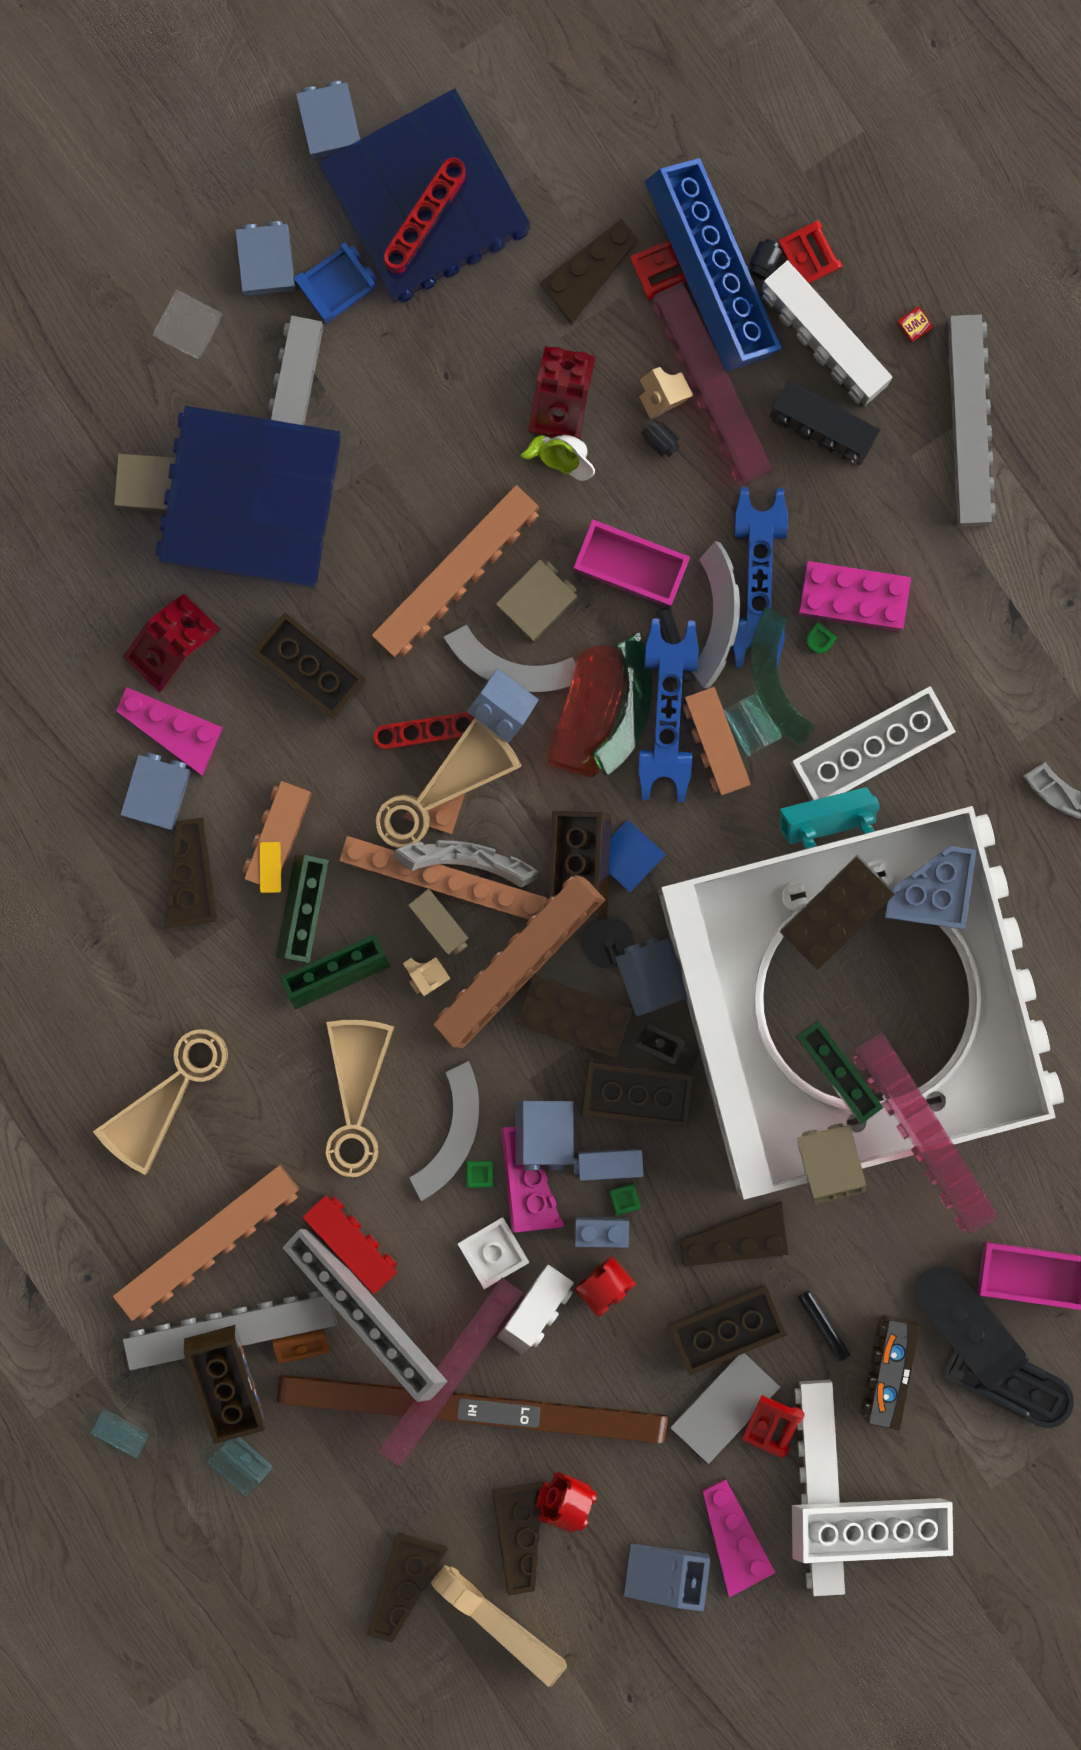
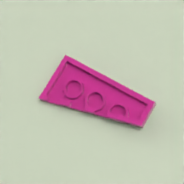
(176, 730)
(528, 1192)
(737, 1545)

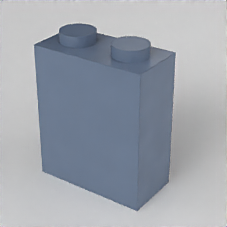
(328, 119)
(265, 259)
(502, 705)
(156, 791)
(651, 975)
(544, 1134)
(609, 1164)
(601, 1231)

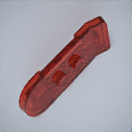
(588, 710)

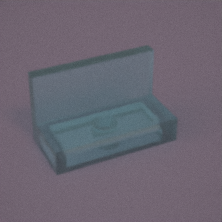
(752, 725)
(120, 1433)
(240, 1465)

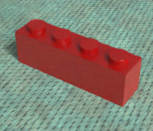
(350, 1243)

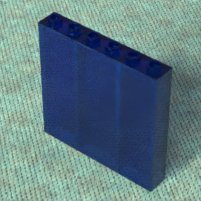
(389, 172)
(249, 497)

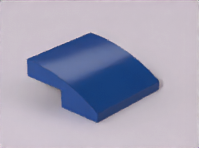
(632, 856)

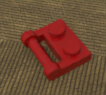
(802, 257)
(654, 262)
(765, 1422)

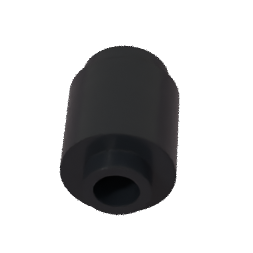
(765, 259)
(660, 438)

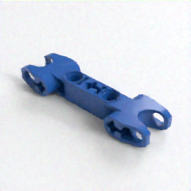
(760, 530)
(665, 758)

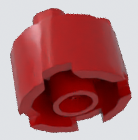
(604, 1286)
(565, 1503)

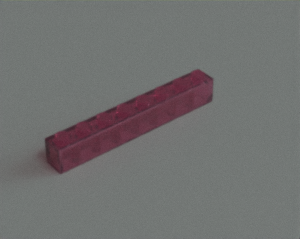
(712, 384)
(925, 1133)
(454, 1369)

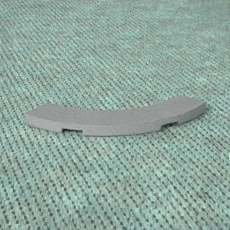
(725, 614)
(484, 664)
(1054, 790)
(468, 854)
(460, 1136)

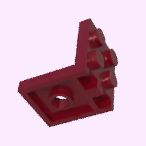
(562, 391)
(169, 641)

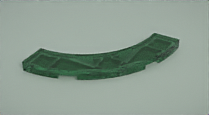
(767, 680)
(634, 709)

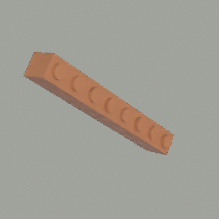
(455, 572)
(443, 880)
(519, 961)
(206, 1242)

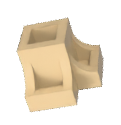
(663, 392)
(426, 976)

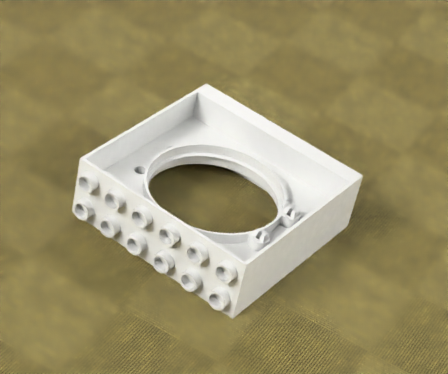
(724, 941)

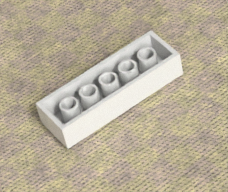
(825, 334)
(873, 746)
(872, 1530)

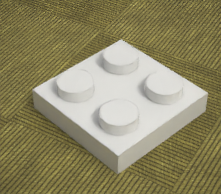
(493, 1252)

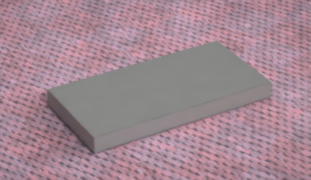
(724, 1407)

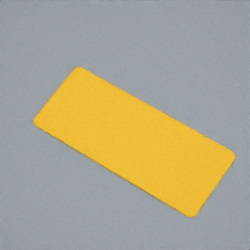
(270, 867)

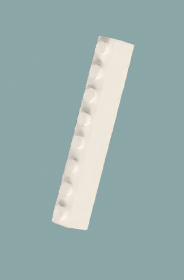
(819, 1471)

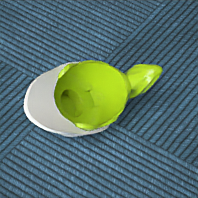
(562, 453)

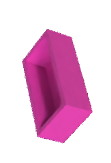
(631, 564)
(854, 596)
(1030, 1275)

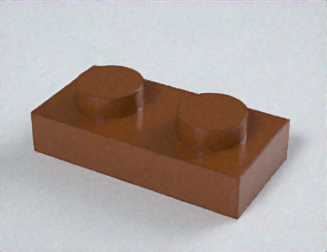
(301, 1346)

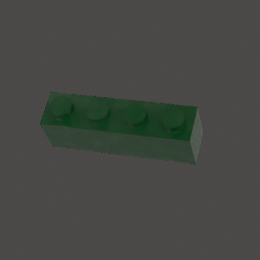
(302, 908)
(334, 971)
(839, 1072)

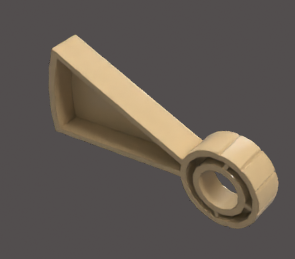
(471, 763)
(358, 1057)
(141, 1127)
(522, 1644)

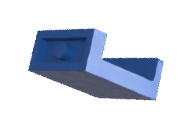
(336, 283)

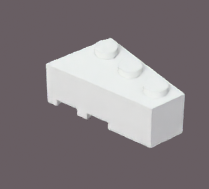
(536, 1310)

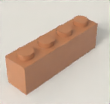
(717, 742)
(280, 825)

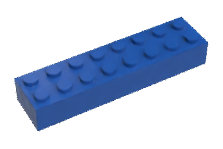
(712, 264)

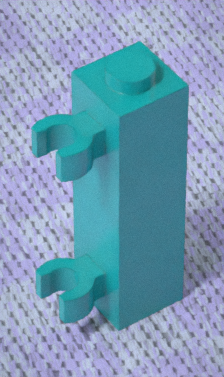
(828, 816)

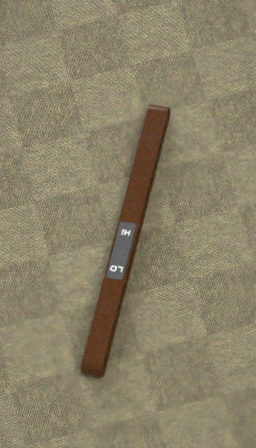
(477, 1409)

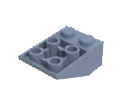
(667, 1576)

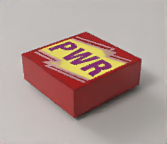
(915, 324)

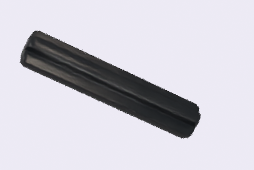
(671, 634)
(824, 1326)

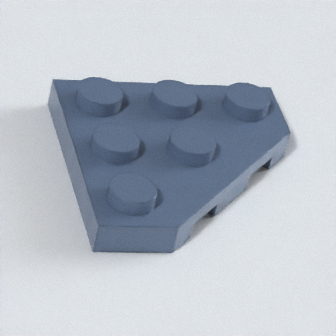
(936, 891)

